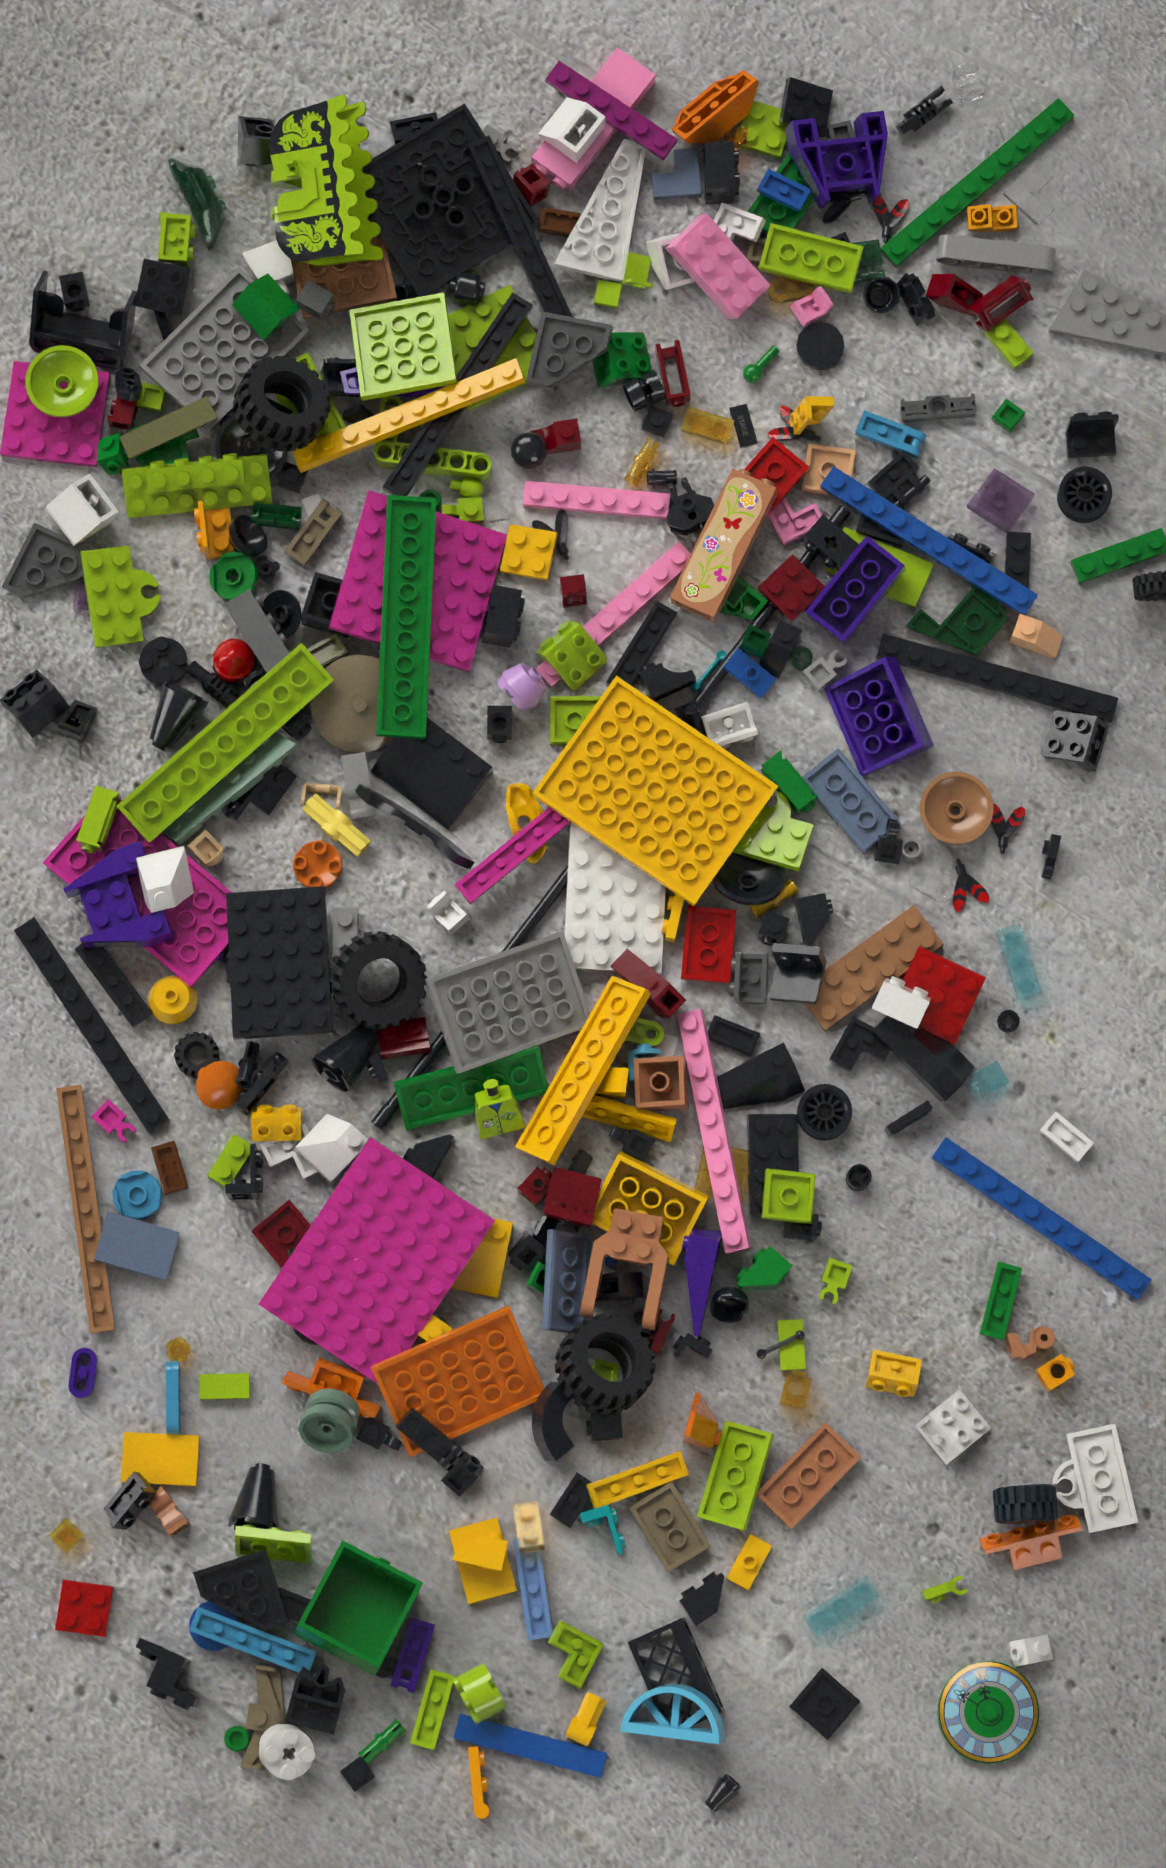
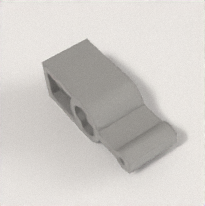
(357, 773)

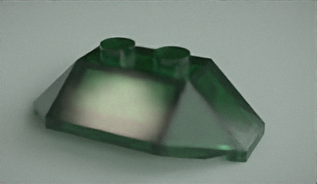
(200, 199)

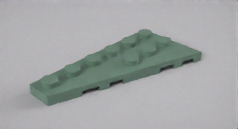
(231, 787)

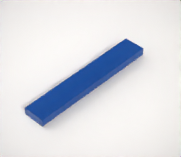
(530, 1745)

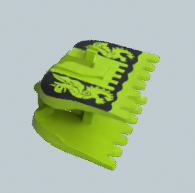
(322, 155)

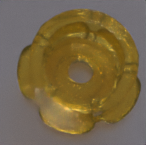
(178, 1356)

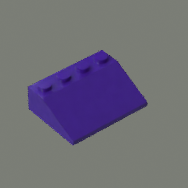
(878, 716)

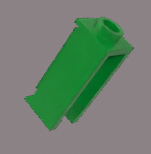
(790, 783)

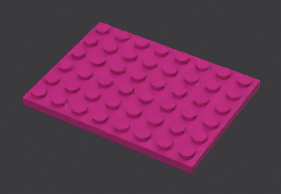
(376, 1260)

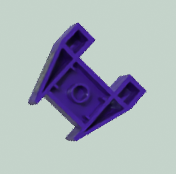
(840, 162)
(112, 904)

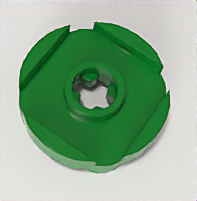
(224, 568)

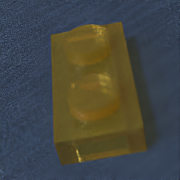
(707, 425)
(528, 1527)

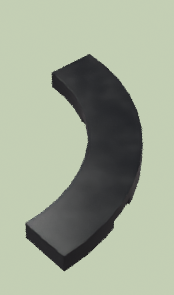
(416, 824)

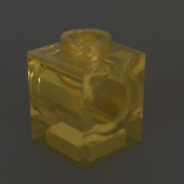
(789, 1399)

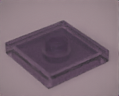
(1000, 500)

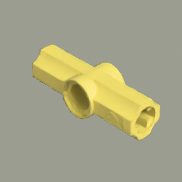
(336, 825)

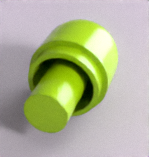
(467, 487)

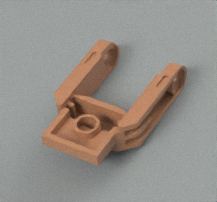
(634, 1240)

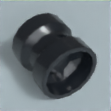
(858, 1173)

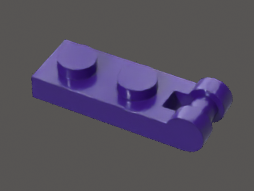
(412, 1654)

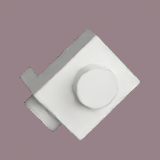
(447, 912)
(1030, 1650)

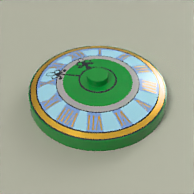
(988, 1712)

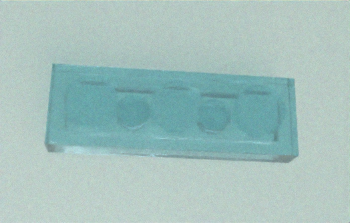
(1019, 962)
(840, 1606)

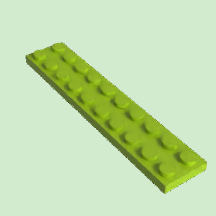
(225, 742)

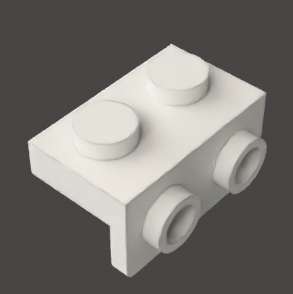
(730, 725)

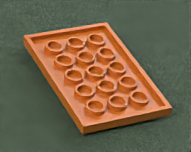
(462, 1377)

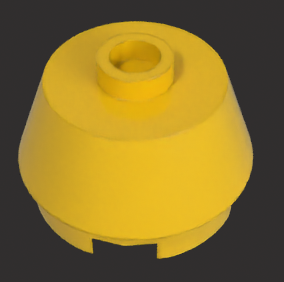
(172, 1000)

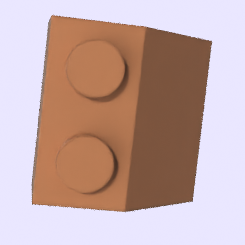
(661, 1083)

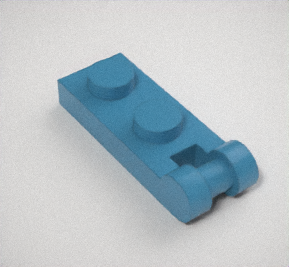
(890, 433)

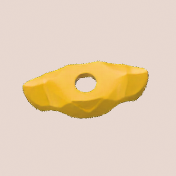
(522, 803)

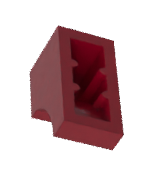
(561, 436)

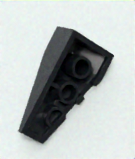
(254, 141)
(931, 1060)

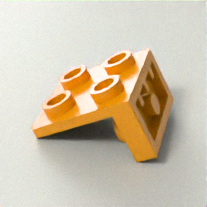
(214, 533)

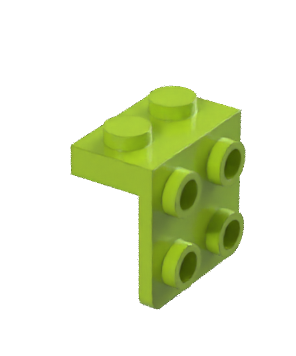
(572, 654)

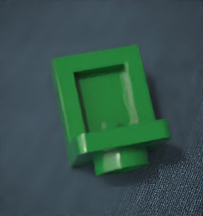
(111, 454)

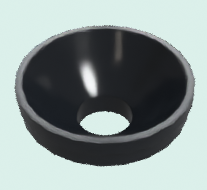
(246, 536)

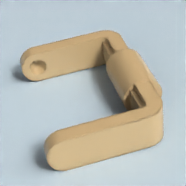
(322, 788)

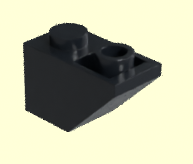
(703, 1601)

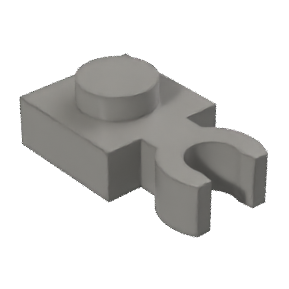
(499, 142)
(822, 671)

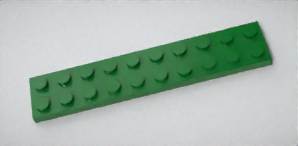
(406, 617)

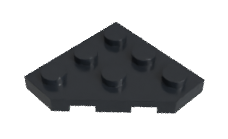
(245, 1589)

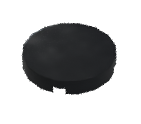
(820, 345)

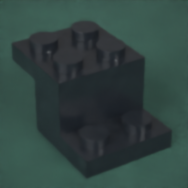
(167, 1674)

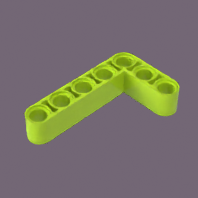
(444, 455)

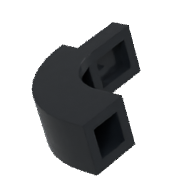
(548, 1422)

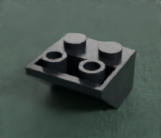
(34, 703)

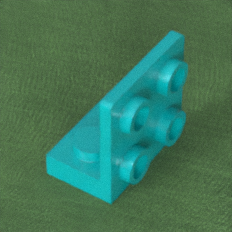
(594, 1518)

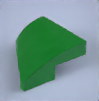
(744, 600)

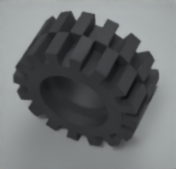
(1150, 586)
(186, 1044)

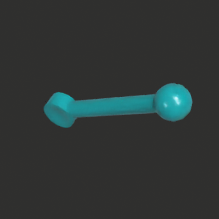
(720, 657)

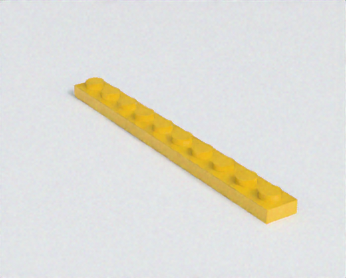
(409, 415)

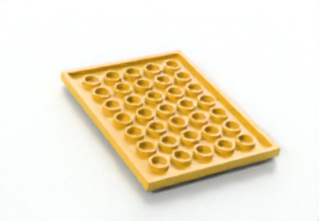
(655, 790)

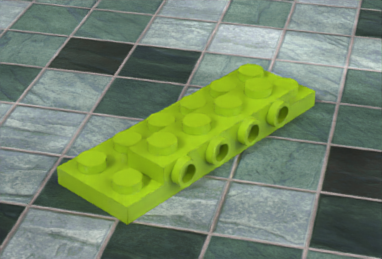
(180, 485)

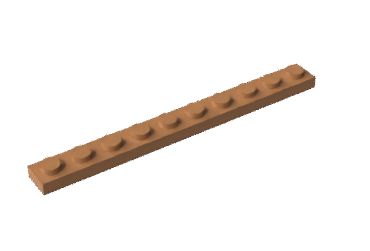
(85, 1208)

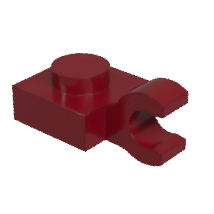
(657, 1338)

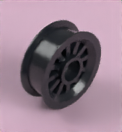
(1083, 515)
(842, 1099)

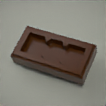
(557, 221)
(169, 1168)

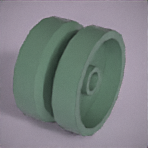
(329, 1420)

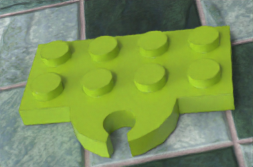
(116, 596)
(777, 837)

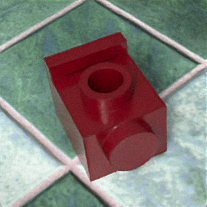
(532, 184)
(123, 414)
(573, 590)
(533, 1194)

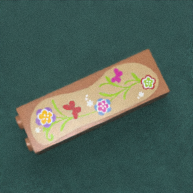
(724, 544)

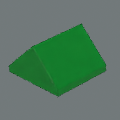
(265, 306)

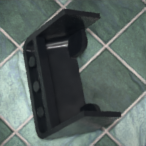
(100, 340)

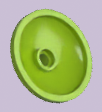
(52, 369)

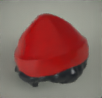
(233, 661)

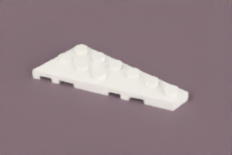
(604, 229)

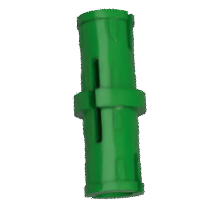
(382, 1742)

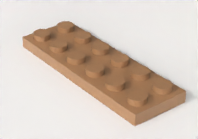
(863, 970)

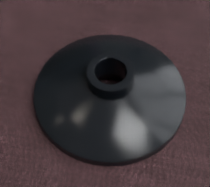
(277, 604)

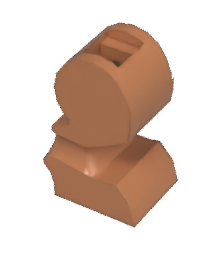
(1039, 1338)
(167, 1512)

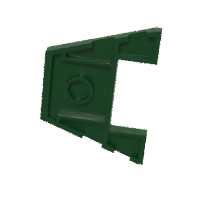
(968, 625)

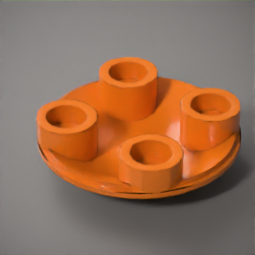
(317, 864)
(217, 1085)

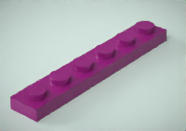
(616, 112)

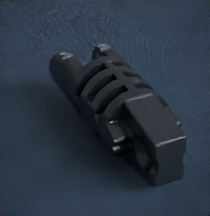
(923, 112)

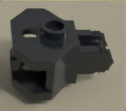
(686, 508)

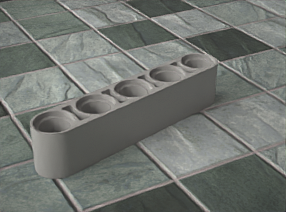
(995, 255)

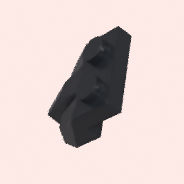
(316, 1701)

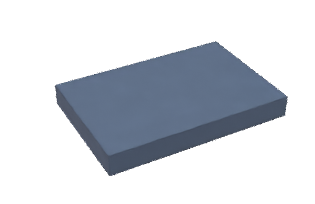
(136, 1246)

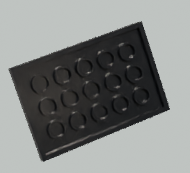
(279, 963)

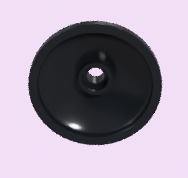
(234, 440)
(749, 880)

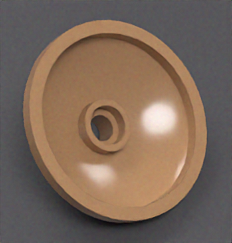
(960, 792)

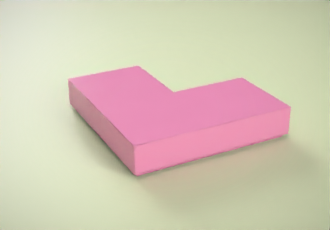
(791, 525)

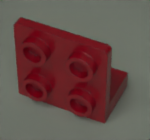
(572, 1197)

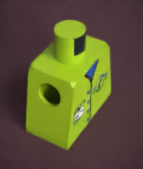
(497, 1110)

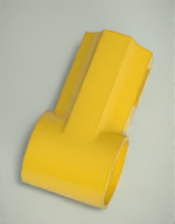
(584, 1723)

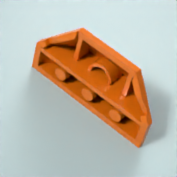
(716, 109)

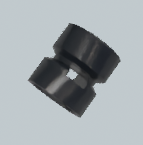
(636, 395)

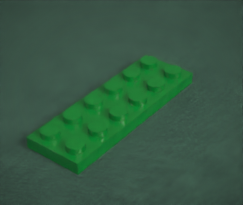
(450, 1094)

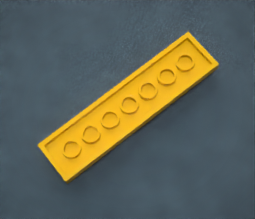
(583, 1070)

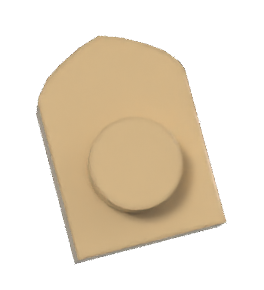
(206, 849)

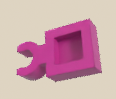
(112, 1119)

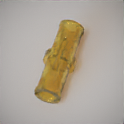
(641, 462)

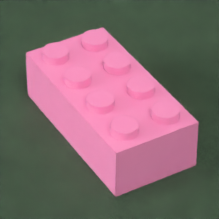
(717, 266)

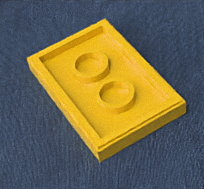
(161, 1458)
(477, 1581)

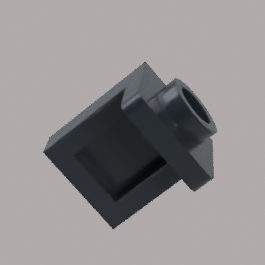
(802, 1231)
(699, 1345)

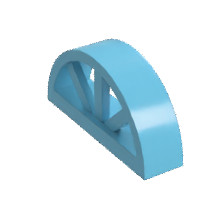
(663, 1728)

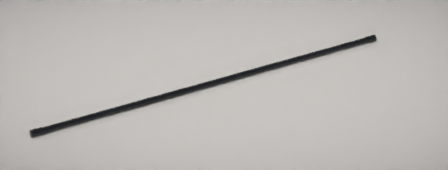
(389, 1109)

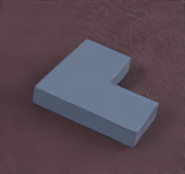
(684, 181)

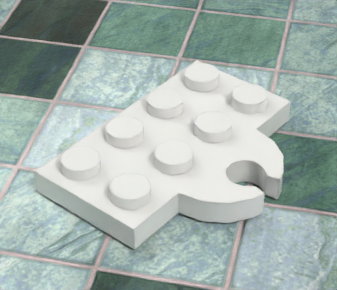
(1097, 1479)

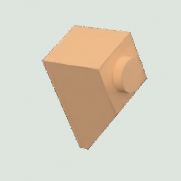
(1036, 636)

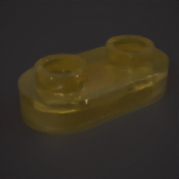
(790, 289)

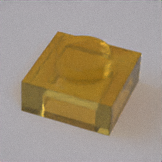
(66, 1535)

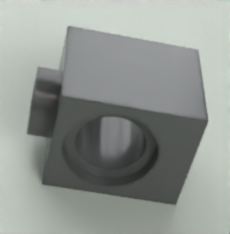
(316, 300)

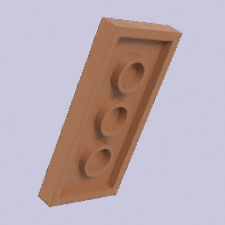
(808, 1475)

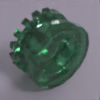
(794, 660)

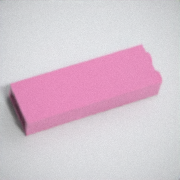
(624, 80)

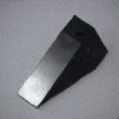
(761, 1080)

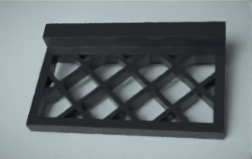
(692, 1659)

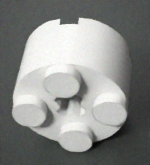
(272, 1754)

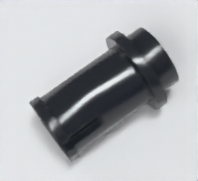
(660, 477)

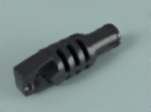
(213, 684)

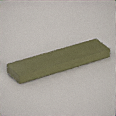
(168, 427)

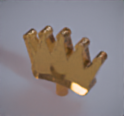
(739, 137)

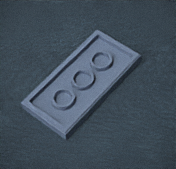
(849, 800)
(564, 1279)

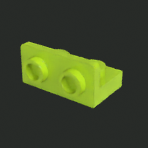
(176, 239)

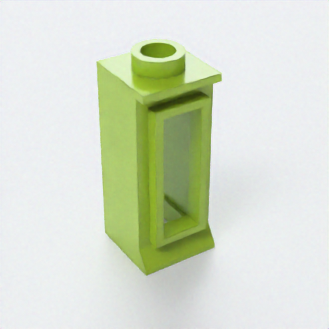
(98, 819)

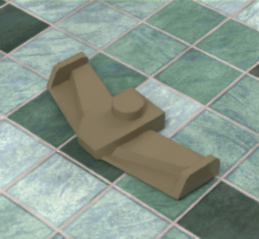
(265, 1714)

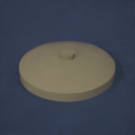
(348, 705)

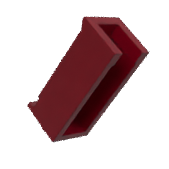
(998, 295)
(678, 399)

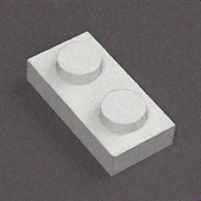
(1066, 1137)

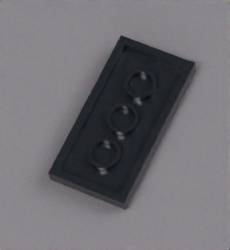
(771, 1145)

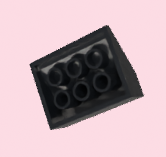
(433, 773)

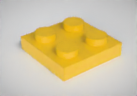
(529, 552)

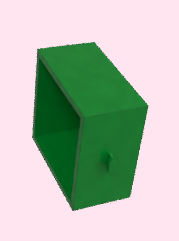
(358, 1608)

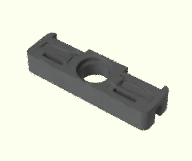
(954, 408)

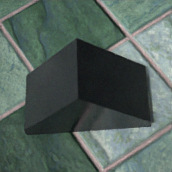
(77, 721)

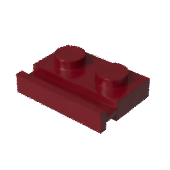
(404, 1040)

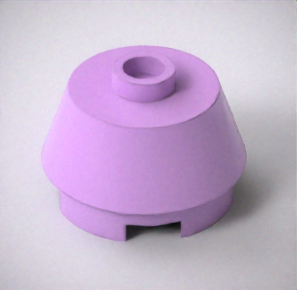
(523, 685)

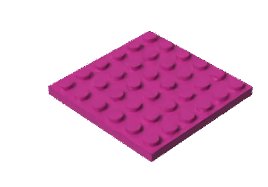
(462, 582)

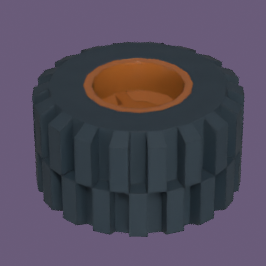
(1025, 1504)

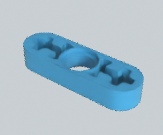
(173, 1418)

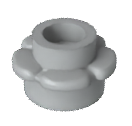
(917, 849)

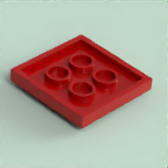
(951, 991)

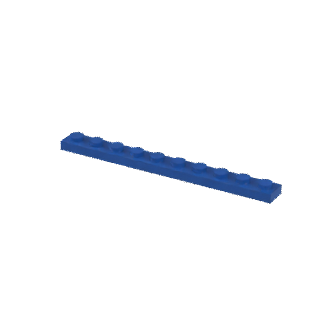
(928, 541)
(1041, 1218)

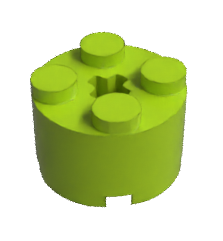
(479, 1693)

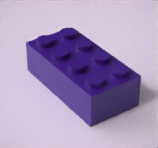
(855, 590)

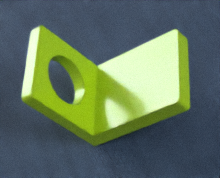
(637, 271)

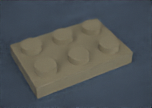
(669, 1527)

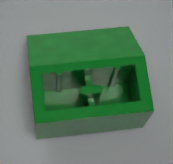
(766, 1272)

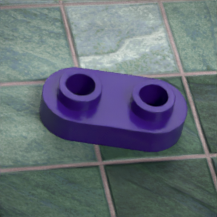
(83, 1373)

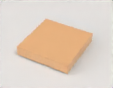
(821, 460)

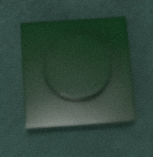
(755, 641)

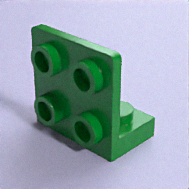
(624, 360)

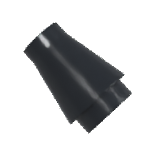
(723, 1792)

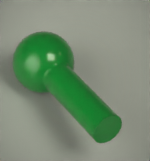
(753, 372)

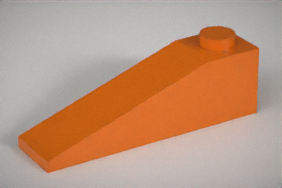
(701, 1425)

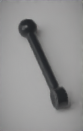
(799, 1335)

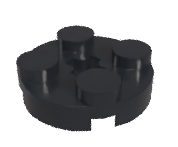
(160, 648)

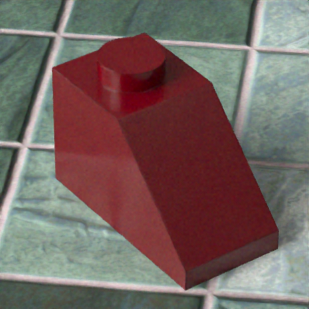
(952, 292)

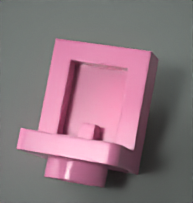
(812, 306)

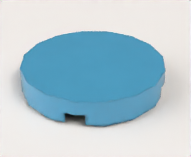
(137, 1195)

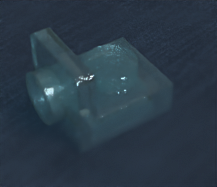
(988, 1079)

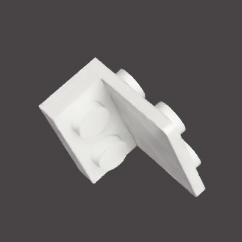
(952, 1427)

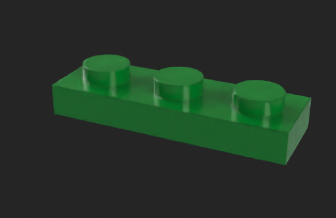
(1000, 1301)

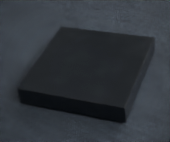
(824, 1703)

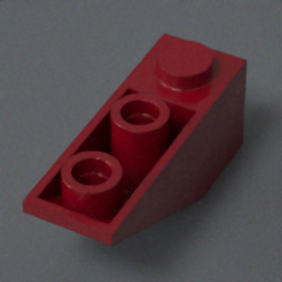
(663, 998)

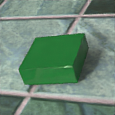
(1008, 415)

